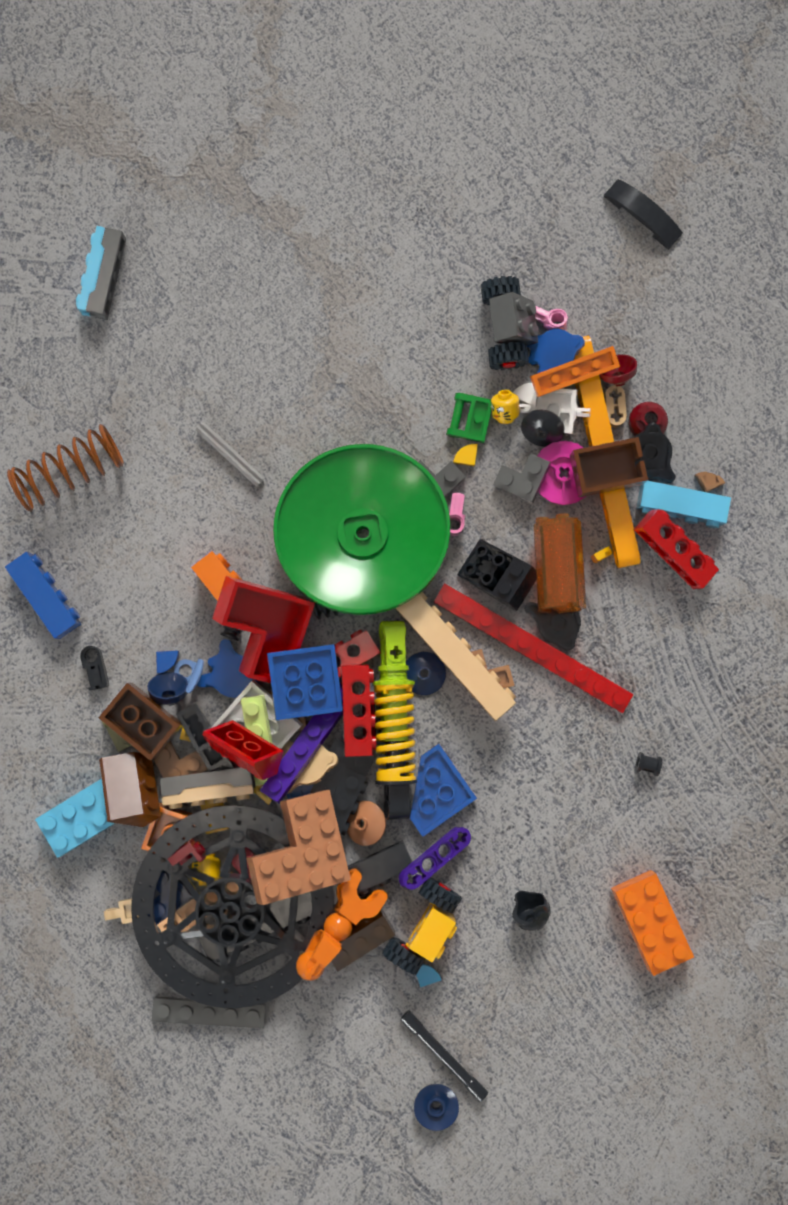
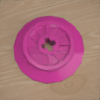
(554, 488)

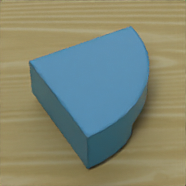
(427, 975)

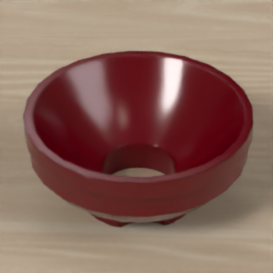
(622, 374)
(637, 417)

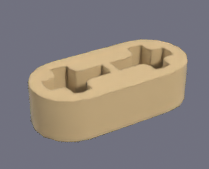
(620, 405)

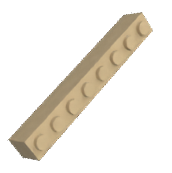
(457, 656)

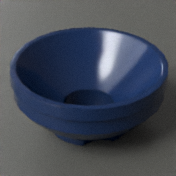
(166, 684)

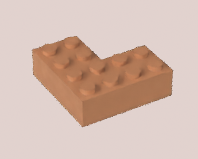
(314, 852)

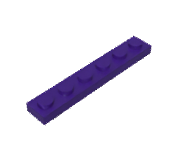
(301, 754)

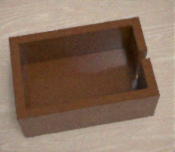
(608, 467)

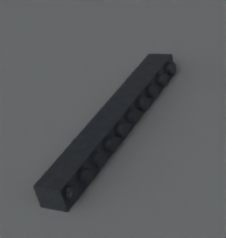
(375, 870)

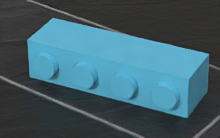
(684, 503)

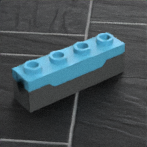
(101, 272)

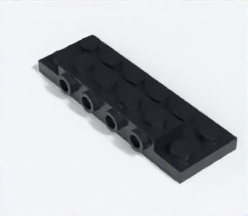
(345, 783)

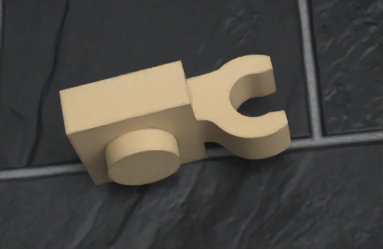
(122, 912)

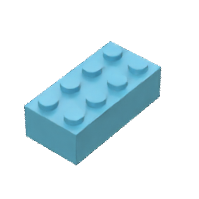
(75, 820)

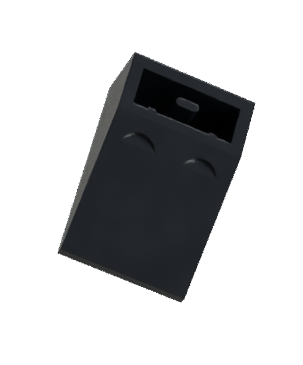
(498, 574)

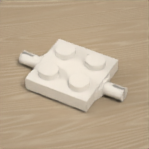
(562, 403)

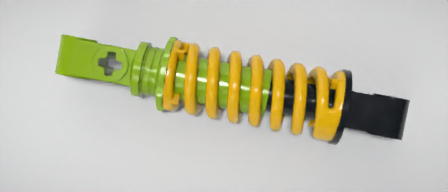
(394, 692)

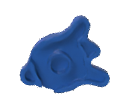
(555, 349)
(225, 672)

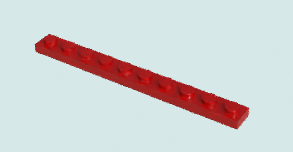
(533, 648)

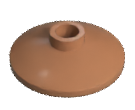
(373, 827)

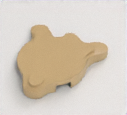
(318, 766)

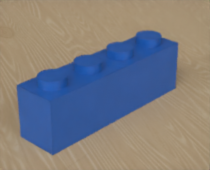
(43, 595)

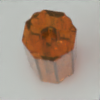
(559, 564)

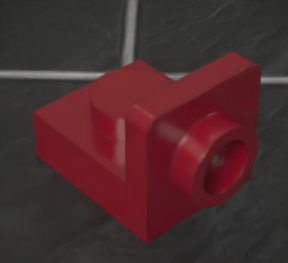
(184, 855)

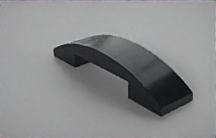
(645, 211)

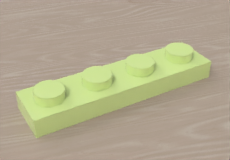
(257, 720)

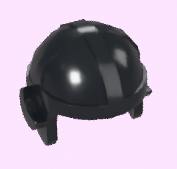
(531, 910)

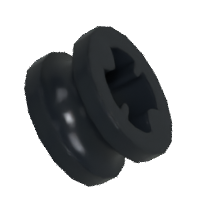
(231, 632)

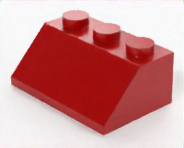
(245, 749)

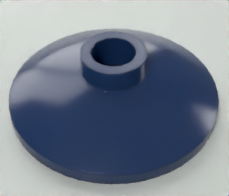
(436, 670)
(436, 1118)

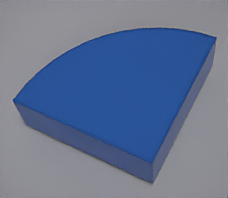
(166, 660)

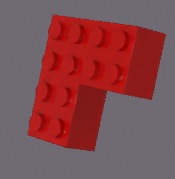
(272, 616)

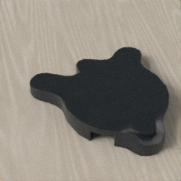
(656, 453)
(556, 627)

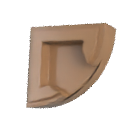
(709, 481)

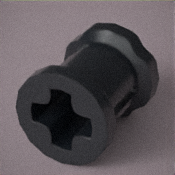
(648, 764)

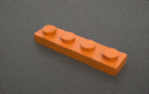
(575, 371)

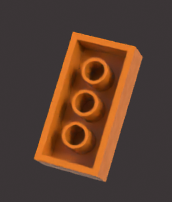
(652, 922)

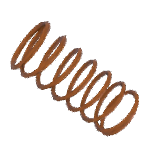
(108, 444)

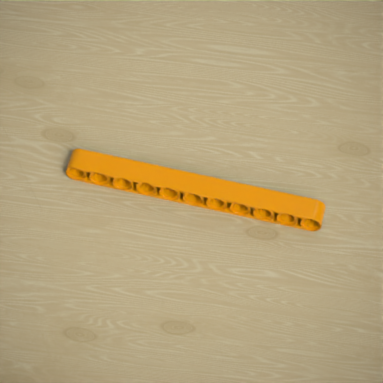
(614, 502)

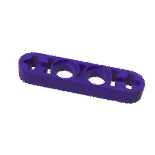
(436, 860)

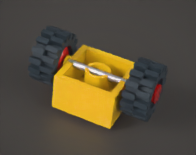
(430, 932)

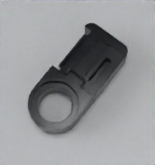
(95, 670)

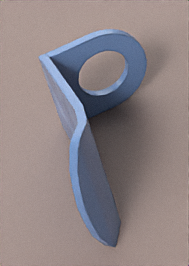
(194, 678)

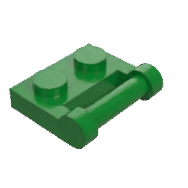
(477, 418)

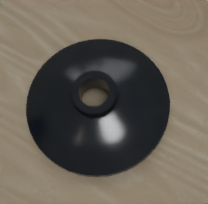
(542, 421)

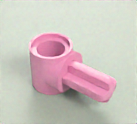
(550, 317)
(455, 512)

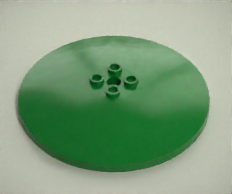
(355, 491)

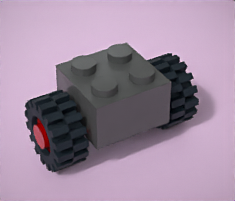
(512, 322)

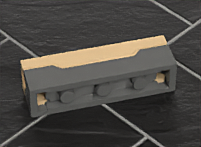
(206, 786)

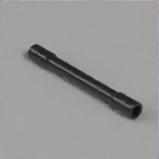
(447, 1059)

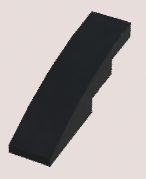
(194, 725)

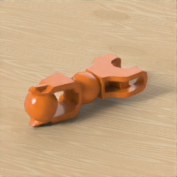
(338, 926)

